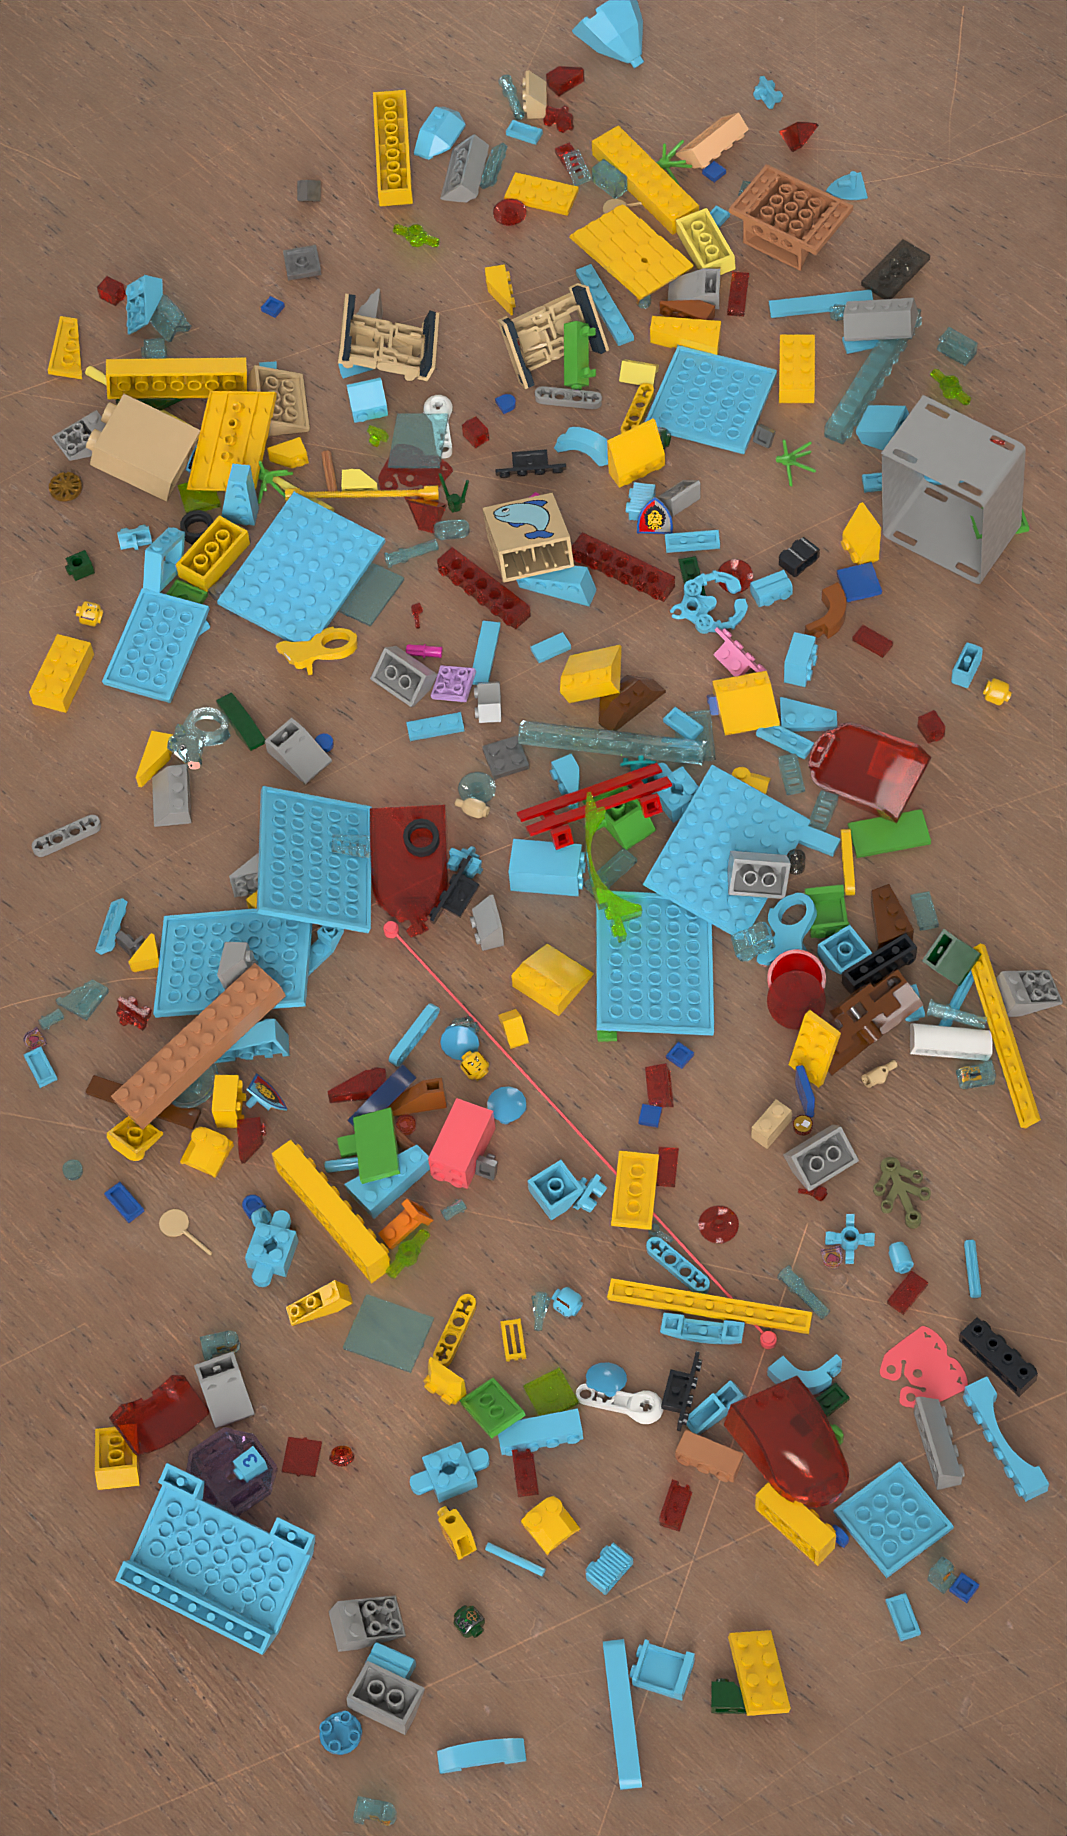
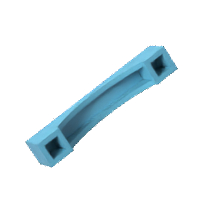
(1028, 1479)

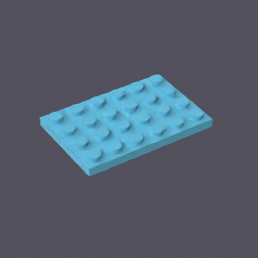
(156, 645)

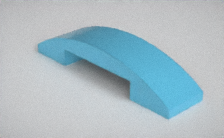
(702, 1331)
(481, 1753)

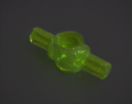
(416, 235)
(950, 387)
(405, 1261)

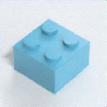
(800, 659)

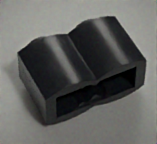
(799, 556)

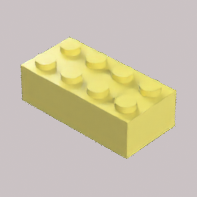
(705, 242)

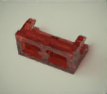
(659, 1085)
(525, 1473)
(675, 1506)

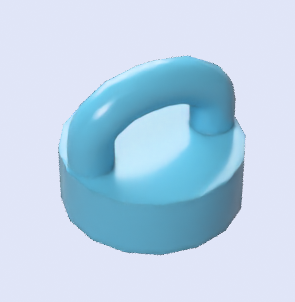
(261, 1215)

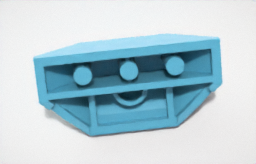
(439, 132)

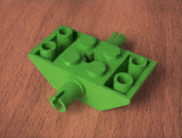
(625, 821)

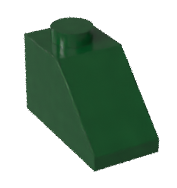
(726, 1698)

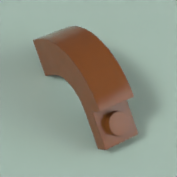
(831, 623)

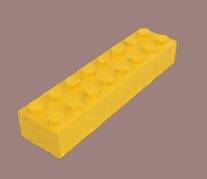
(392, 148)
(644, 178)
(174, 377)
(331, 1210)

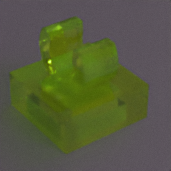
(377, 435)

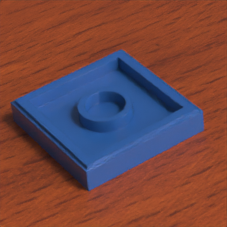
(859, 582)
(804, 1091)

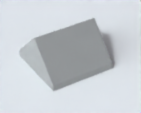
(681, 496)

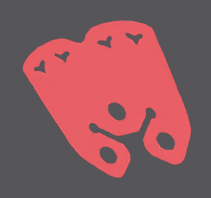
(934, 1363)

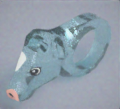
(189, 740)

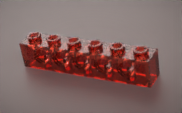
(611, 560)
(483, 588)

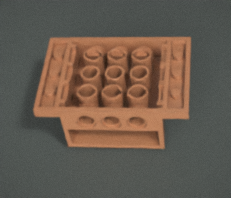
(787, 216)

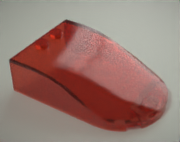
(868, 768)
(395, 872)
(790, 1443)

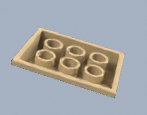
(290, 407)

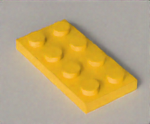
(542, 193)
(814, 1047)
(635, 1190)
(759, 1672)

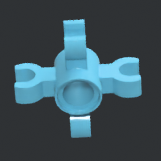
(850, 1231)

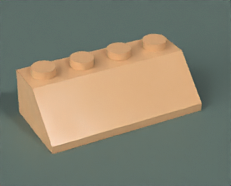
(713, 141)

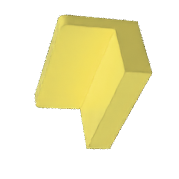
(638, 372)

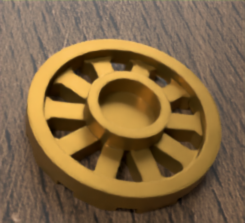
(65, 487)

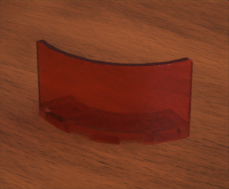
(161, 1418)

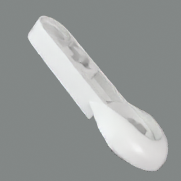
(445, 408)
(626, 1403)

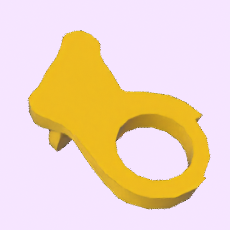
(304, 653)

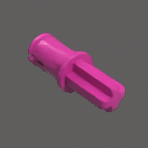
(425, 651)

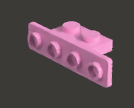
(733, 656)

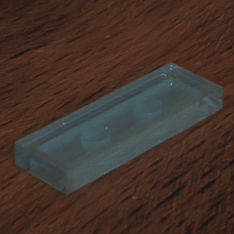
(614, 869)

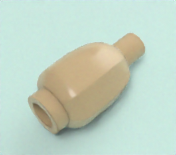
(473, 807)

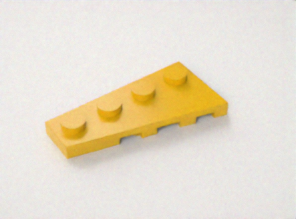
(65, 354)

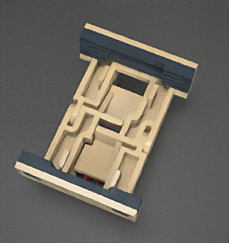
(532, 334)
(402, 343)

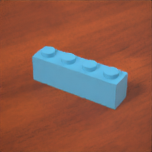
(541, 1432)

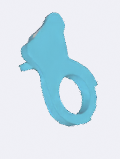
(788, 936)

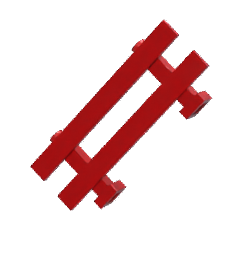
(562, 835)

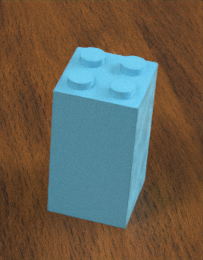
(543, 869)

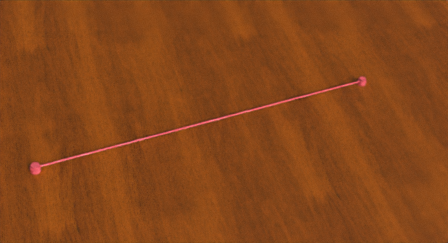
(391, 930)

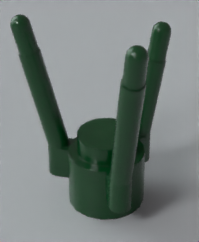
(454, 500)

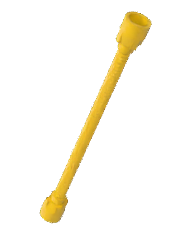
(428, 493)

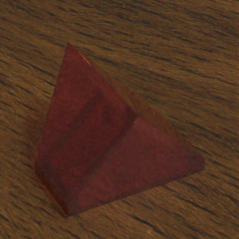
(798, 134)
(426, 513)

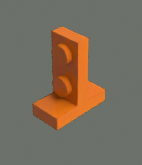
(405, 1223)

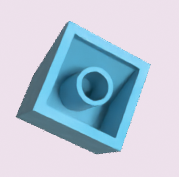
(367, 400)
(842, 950)
(555, 1189)

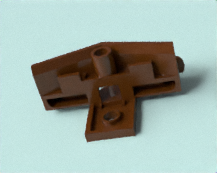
(886, 1006)

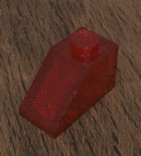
(564, 79)
(250, 1137)

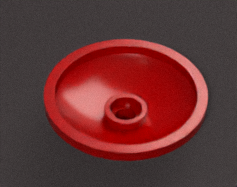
(796, 961)

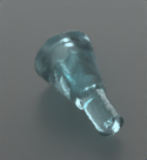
(540, 1304)

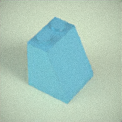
(880, 424)

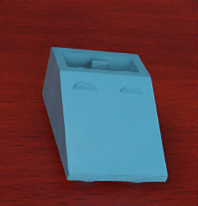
(142, 301)

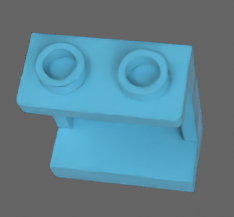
(662, 1670)

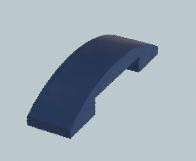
(386, 1093)

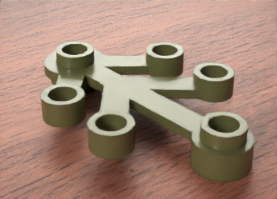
(901, 1188)

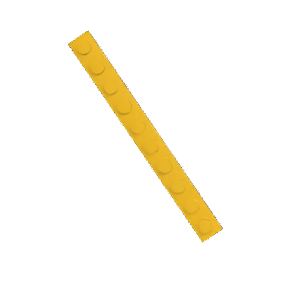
(1004, 1040)
(710, 1306)

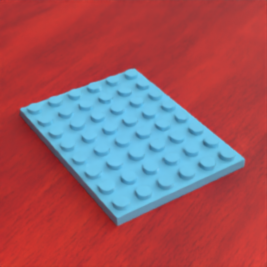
(301, 570)
(718, 820)
(300, 872)
(194, 949)
(658, 975)

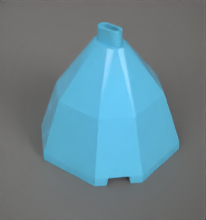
(614, 31)

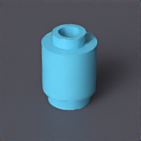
(900, 1257)

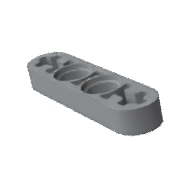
(568, 395)
(64, 832)

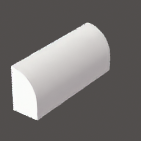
(950, 1042)

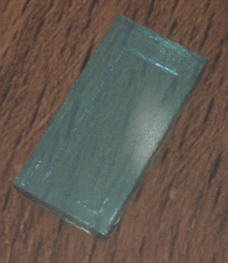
(924, 911)

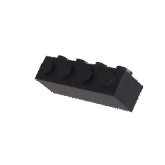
(880, 963)
(998, 1356)

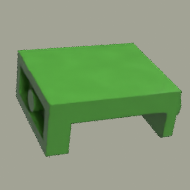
(830, 910)

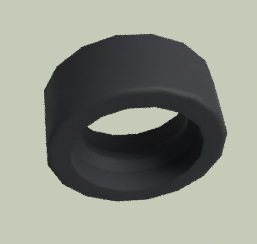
(192, 517)
(416, 824)

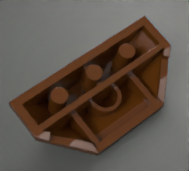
(634, 696)

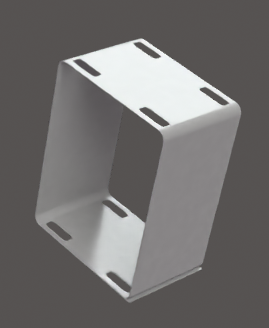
(951, 453)

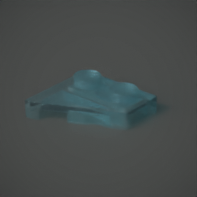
(84, 999)

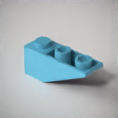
(567, 774)

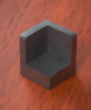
(308, 190)

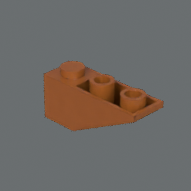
(687, 309)
(421, 1097)

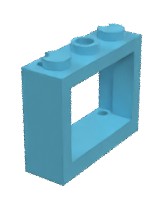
(156, 570)

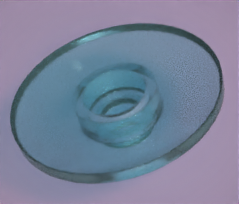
(477, 782)

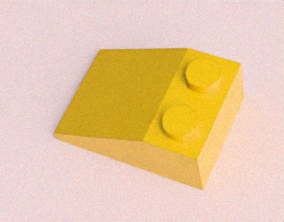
(862, 536)
(114, 1460)

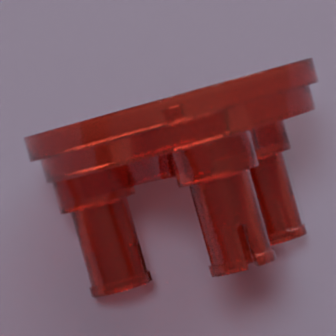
(793, 996)

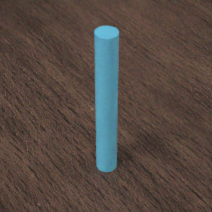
(515, 1559)

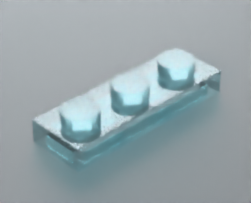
(493, 165)

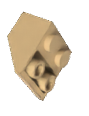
(535, 96)

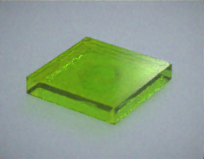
(198, 500)
(550, 1393)

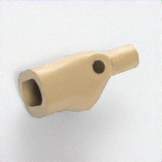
(878, 1074)

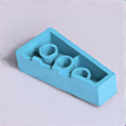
(240, 497)
(567, 584)
(380, 1194)

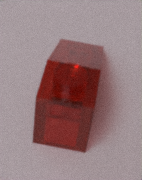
(358, 1087)

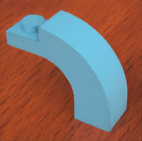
(586, 442)
(815, 1380)

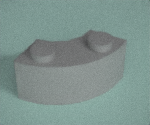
(488, 702)

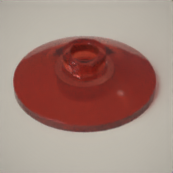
(509, 212)
(739, 569)
(718, 1232)

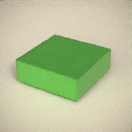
(347, 1146)

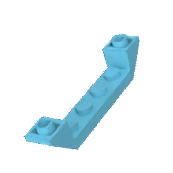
(325, 945)

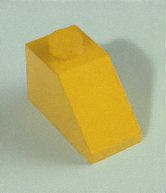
(289, 453)

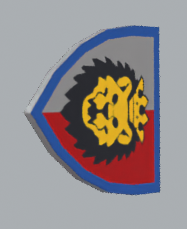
(655, 518)

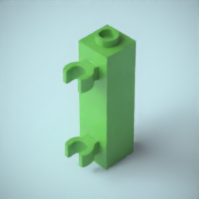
(577, 354)

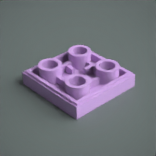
(453, 683)

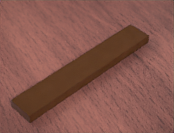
(104, 1088)

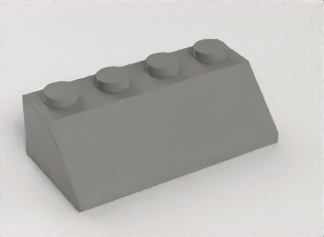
(465, 170)
(880, 319)
(937, 1442)

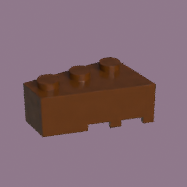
(888, 916)

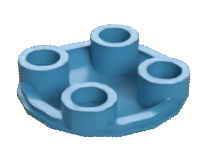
(458, 1041)
(507, 1104)
(606, 1378)
(340, 1733)

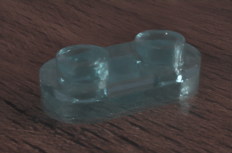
(451, 529)

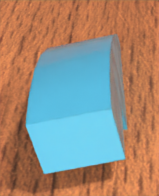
(714, 1408)

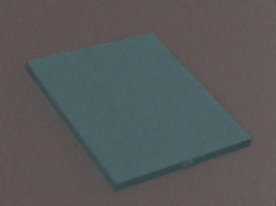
(418, 441)
(371, 594)
(388, 1333)

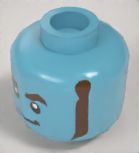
(567, 1302)

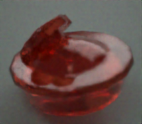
(341, 1456)

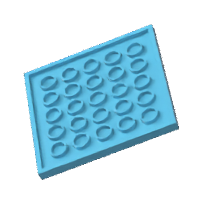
(712, 399)

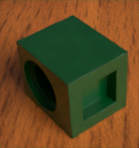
(79, 565)

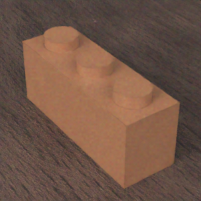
(709, 1456)

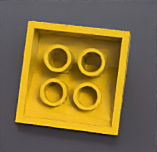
(635, 453)
(591, 674)
(745, 703)
(550, 978)

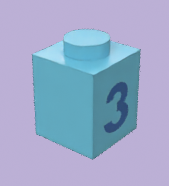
(249, 1465)

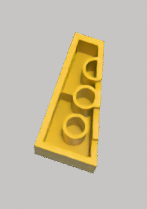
(686, 332)

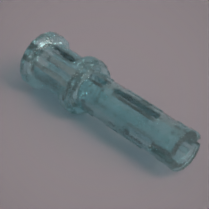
(509, 91)
(403, 555)
(946, 1012)
(797, 1286)

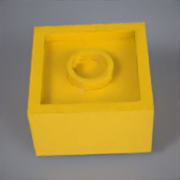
(227, 1100)

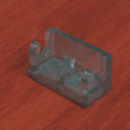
(957, 346)

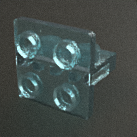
(169, 319)

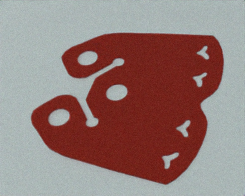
(422, 477)

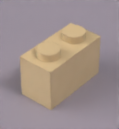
(771, 1124)

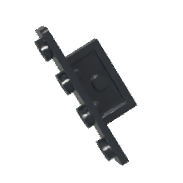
(530, 462)
(458, 894)
(678, 1391)

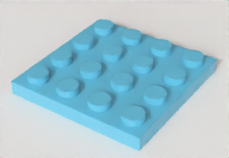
(893, 1519)

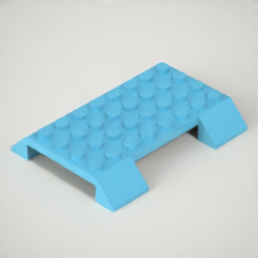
(217, 1563)

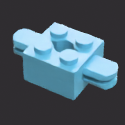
(676, 798)
(271, 1249)
(449, 1472)

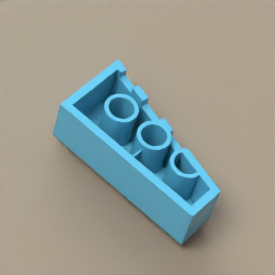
(262, 1039)

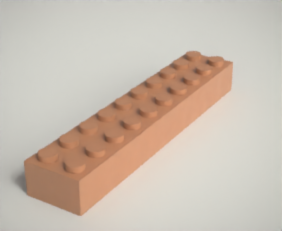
(198, 1046)

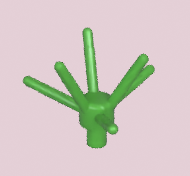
(666, 163)
(789, 459)
(267, 477)

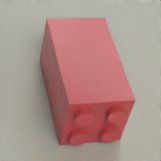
(461, 1142)

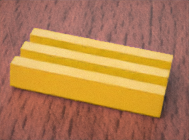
(515, 1355)

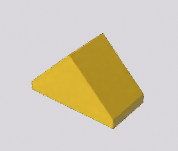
(146, 956)
(513, 1028)

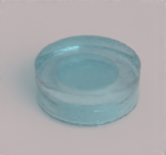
(72, 1170)

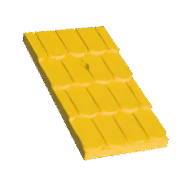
(631, 251)
(227, 444)

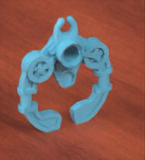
(704, 604)

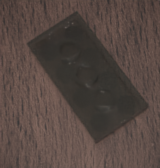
(895, 270)

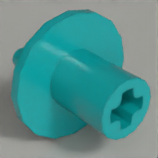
(634, 765)

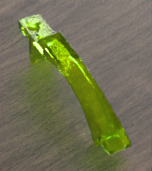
(616, 909)

